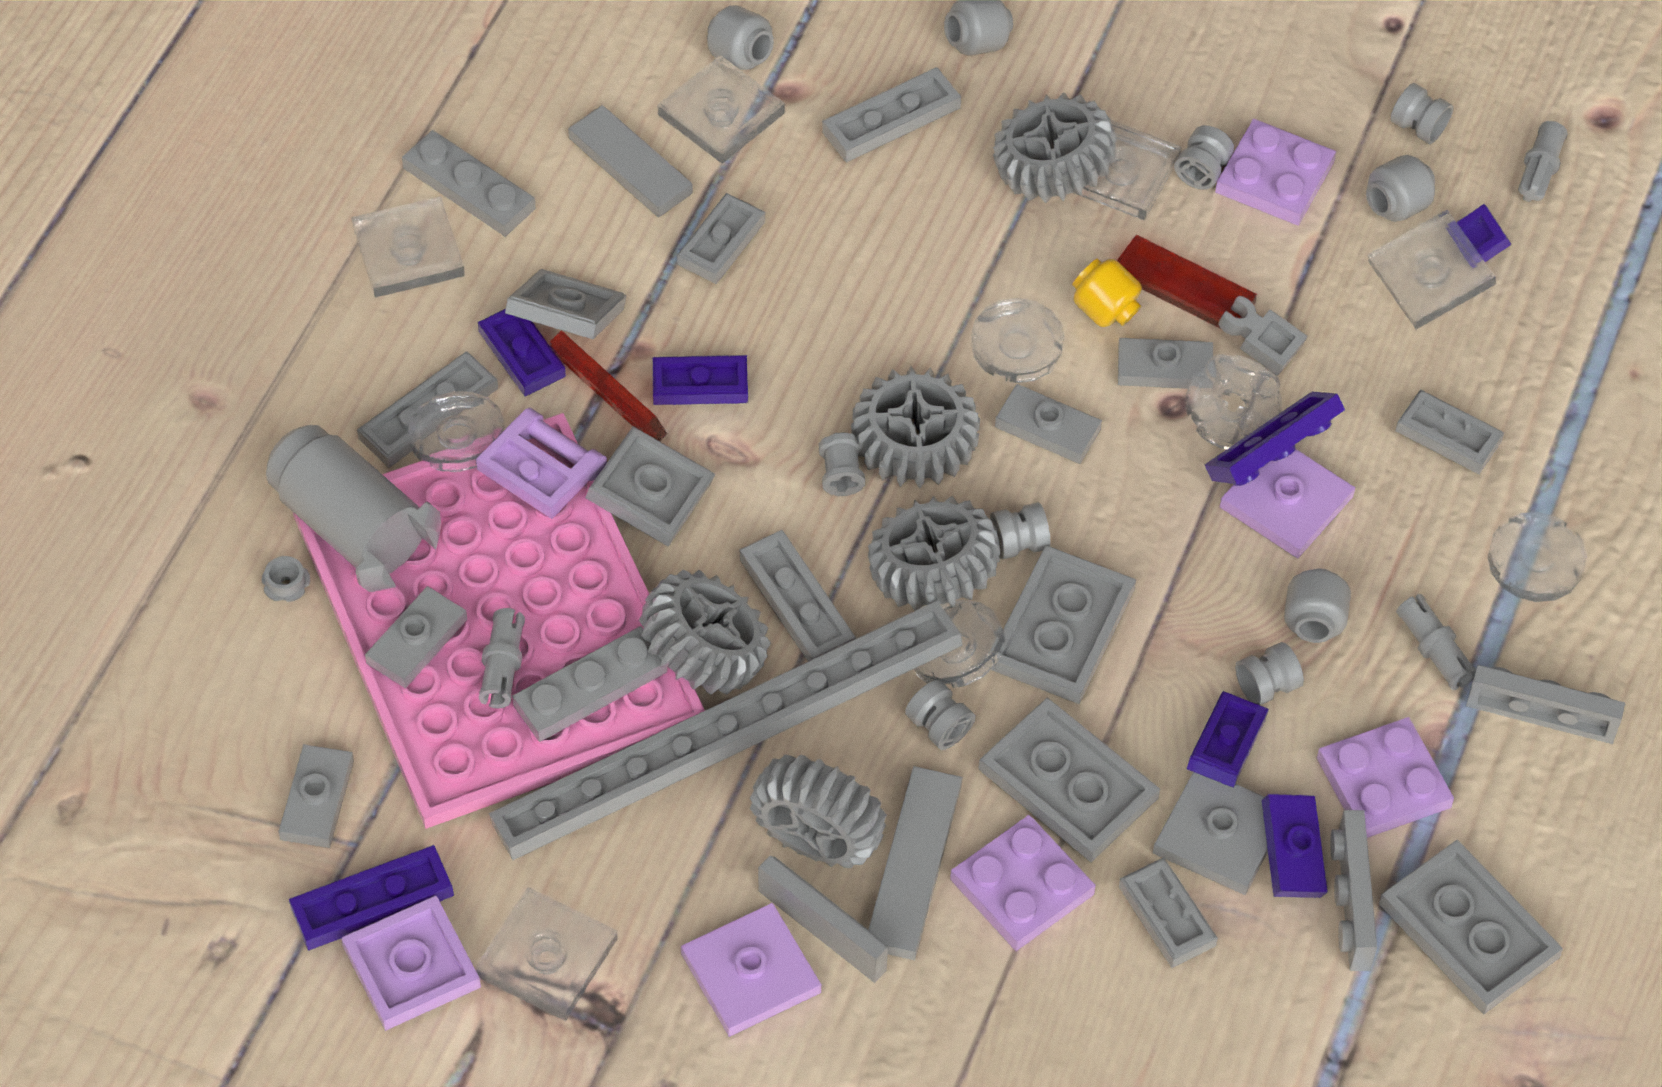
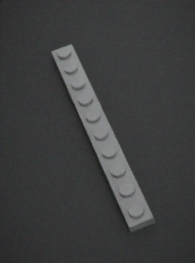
(724, 730)

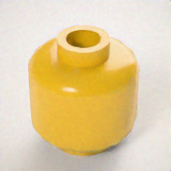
(1107, 293)

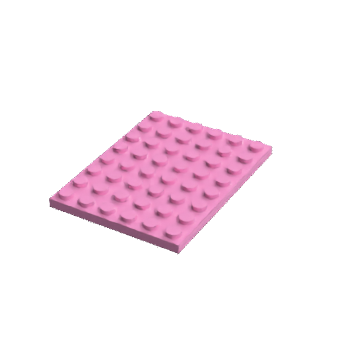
(494, 554)

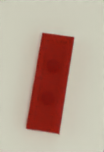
(1182, 281)
(606, 386)

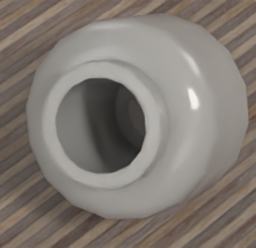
(978, 26)
(740, 37)
(1400, 188)
(1317, 605)

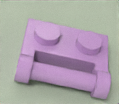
(534, 473)

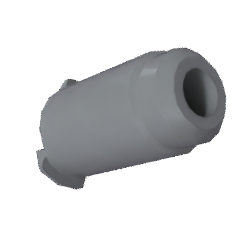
(350, 504)

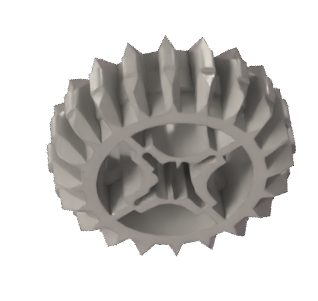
(1055, 147)
(941, 415)
(934, 553)
(704, 632)
(818, 811)

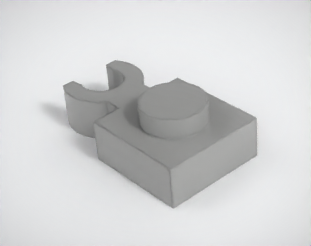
(1267, 339)

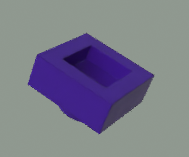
(1484, 232)

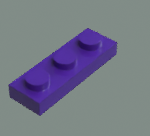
(1275, 438)
(369, 896)

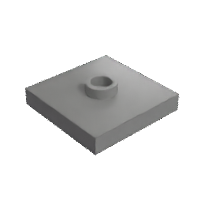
(566, 303)
(650, 486)
(1216, 833)

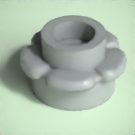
(283, 569)

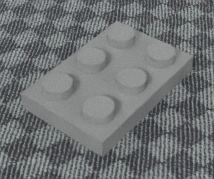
(1063, 623)
(1069, 779)
(1470, 926)

